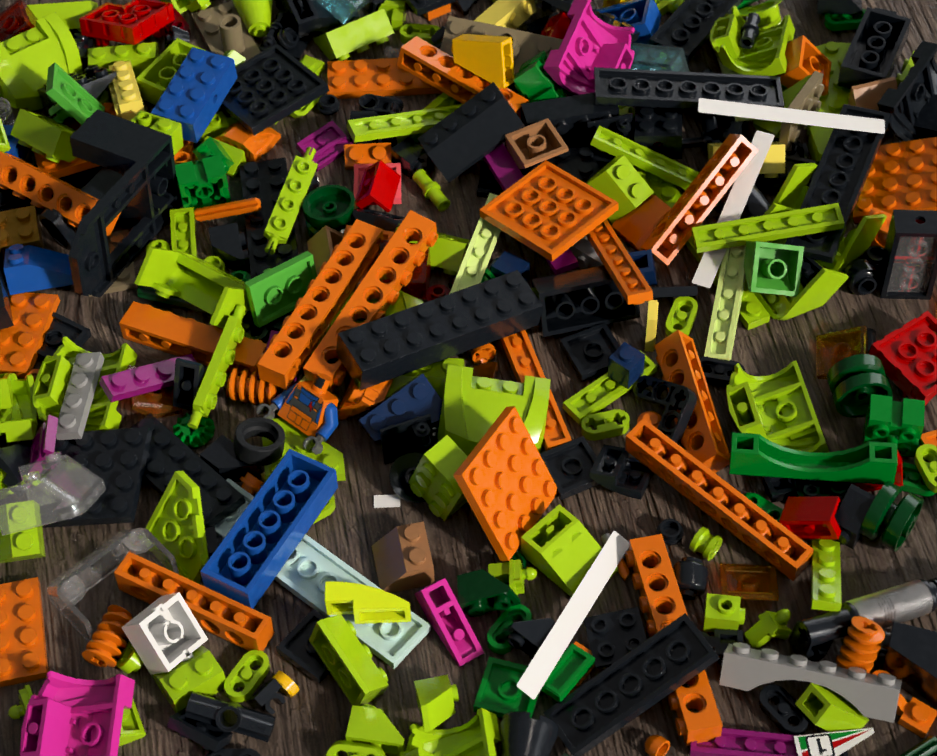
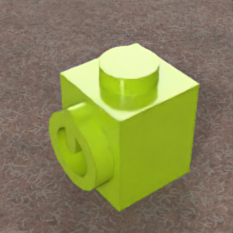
(722, 612)

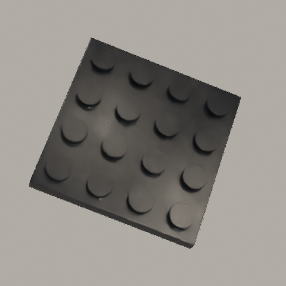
(271, 89)
(120, 461)

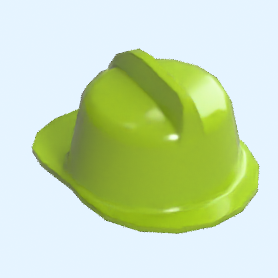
(768, 13)

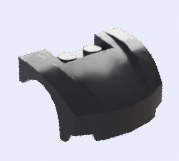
(915, 100)

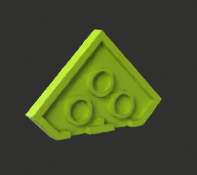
(294, 440)
(180, 525)

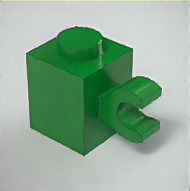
(212, 148)

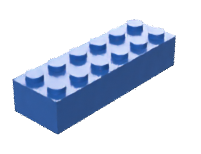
(270, 529)

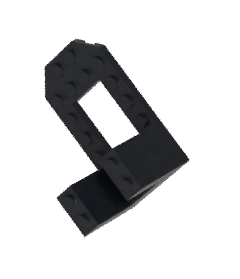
(134, 180)

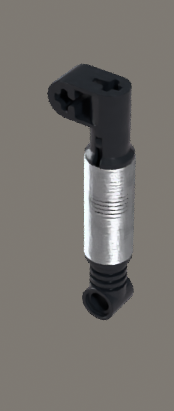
(900, 603)

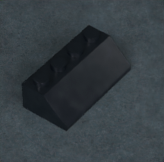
(470, 132)

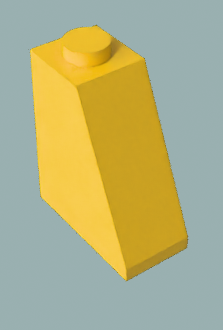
(486, 57)

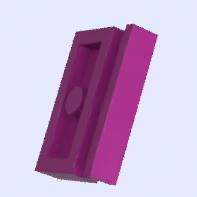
(327, 142)
(44, 440)

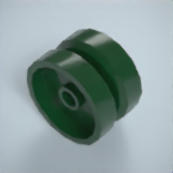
(330, 207)
(854, 381)
(891, 516)

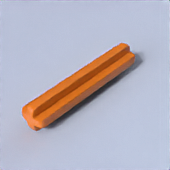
(227, 209)

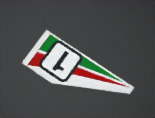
(830, 743)

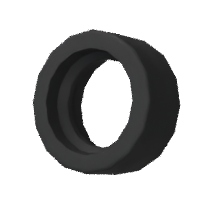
(263, 428)

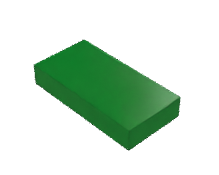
(568, 672)

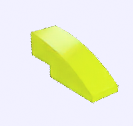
(366, 603)

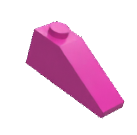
(449, 621)

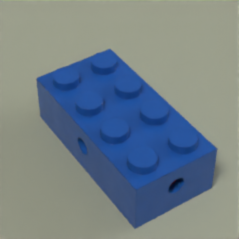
(197, 91)

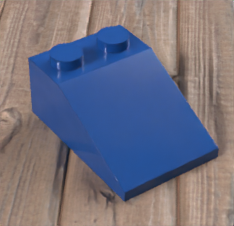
(640, 13)
(35, 269)

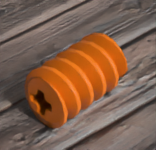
(250, 388)
(108, 638)
(861, 644)

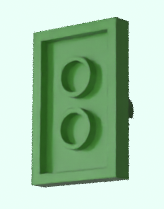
(70, 97)
(279, 288)

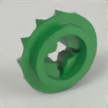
(199, 437)

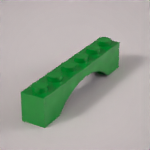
(862, 464)

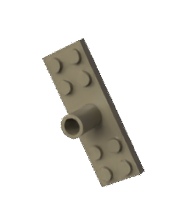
(224, 31)
(524, 44)

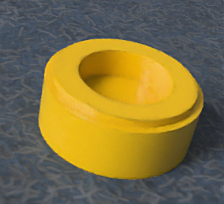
(288, 687)

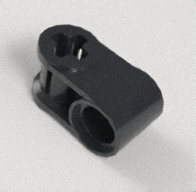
(380, 104)

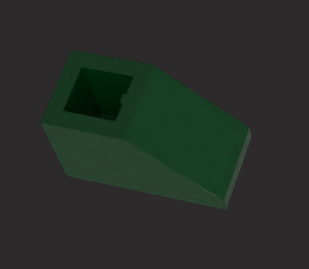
(483, 593)

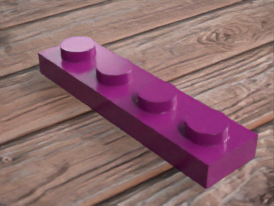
(140, 379)
(746, 743)

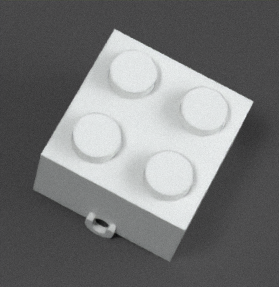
(165, 633)

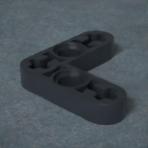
(671, 402)

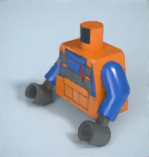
(307, 408)

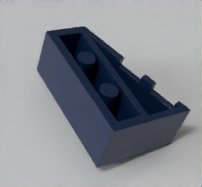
(409, 401)

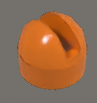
(656, 745)

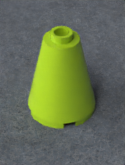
(255, 15)

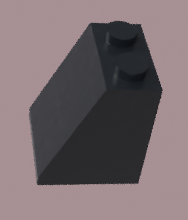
(912, 657)

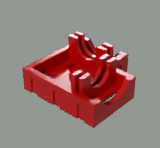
(127, 22)
(911, 357)

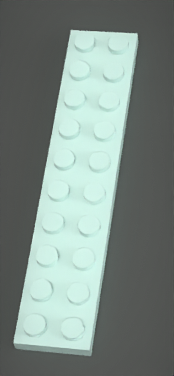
(305, 577)

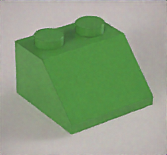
(773, 268)

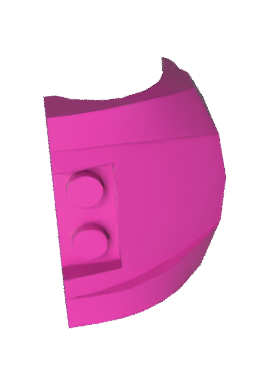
(588, 45)
(76, 716)

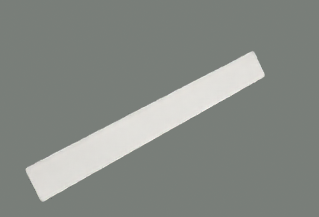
(791, 115)
(734, 207)
(573, 615)

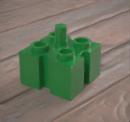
(535, 82)
(202, 183)
(895, 423)

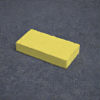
(651, 326)

